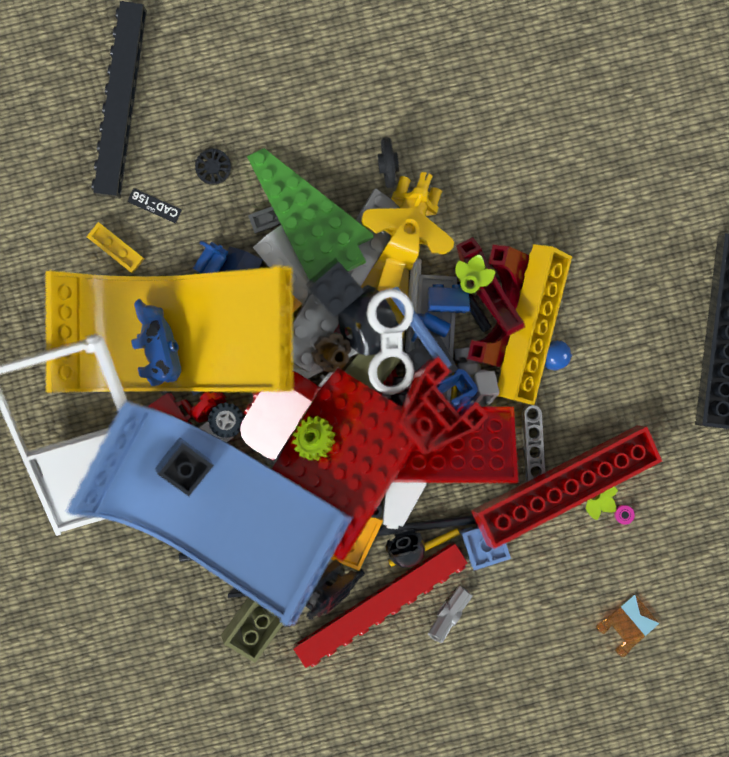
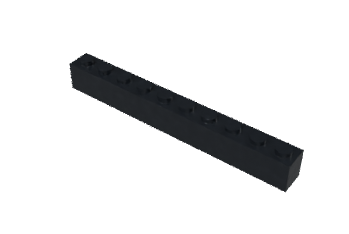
(119, 100)

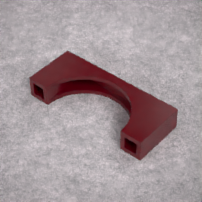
(511, 268)

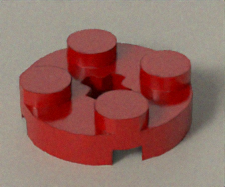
(206, 405)

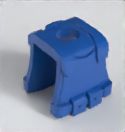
(459, 379)

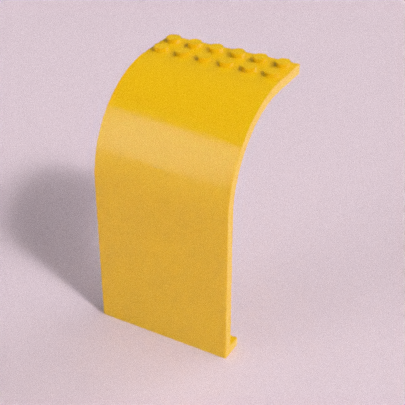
(227, 328)

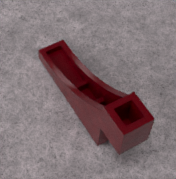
(492, 294)

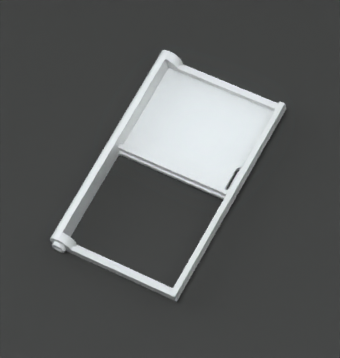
(66, 461)

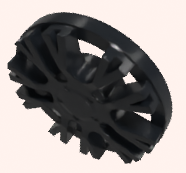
(213, 166)

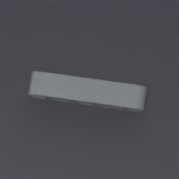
(537, 441)

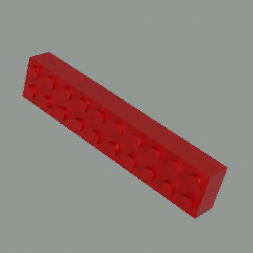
(566, 486)

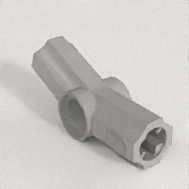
(449, 614)

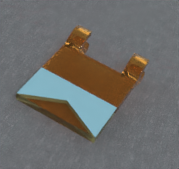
(631, 622)

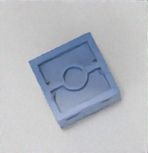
(478, 551)

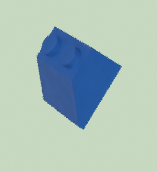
(447, 299)

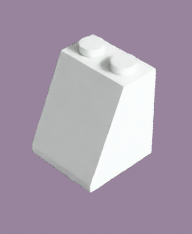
(399, 503)

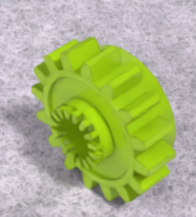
(323, 438)

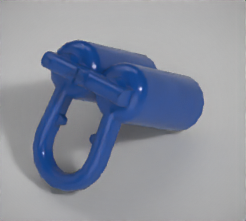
(211, 258)
(433, 324)

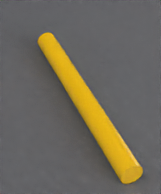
(437, 541)

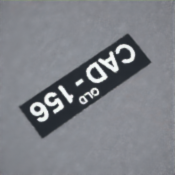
(154, 205)

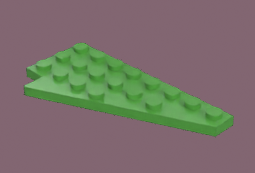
(310, 220)

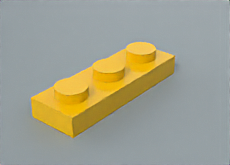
(115, 247)

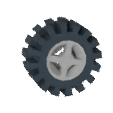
(220, 422)

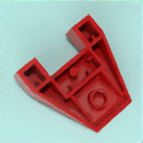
(428, 405)

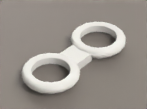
(390, 341)

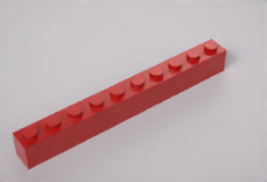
(379, 605)

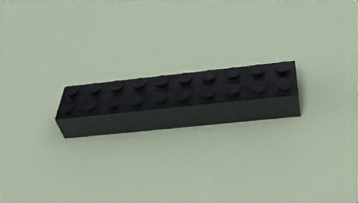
(714, 380)

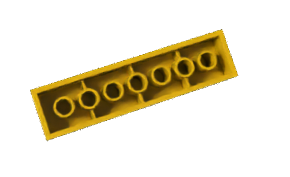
(539, 310)

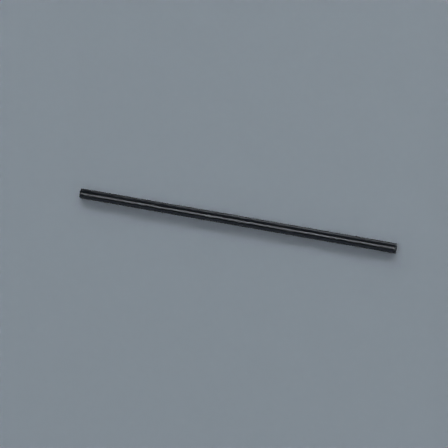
(417, 526)

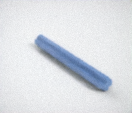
(423, 333)

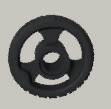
(388, 162)

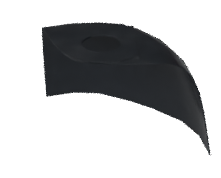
(366, 340)

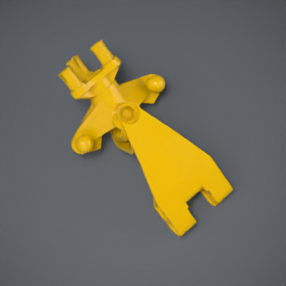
(407, 230)

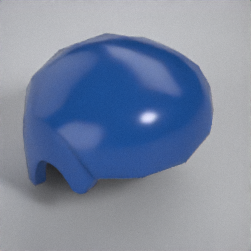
(558, 355)

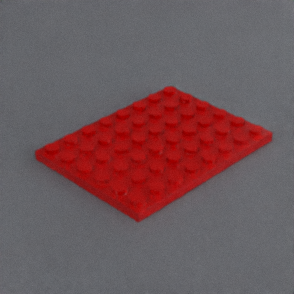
(362, 460)

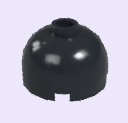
(406, 548)

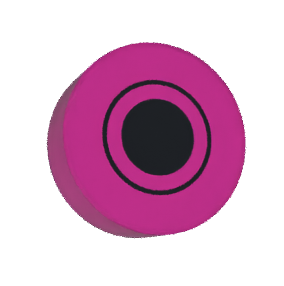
(624, 514)

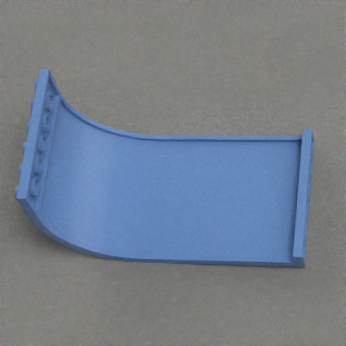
(238, 521)

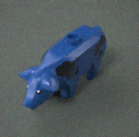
(158, 345)

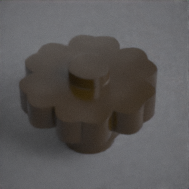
(331, 351)

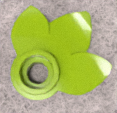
(474, 271)
(601, 502)

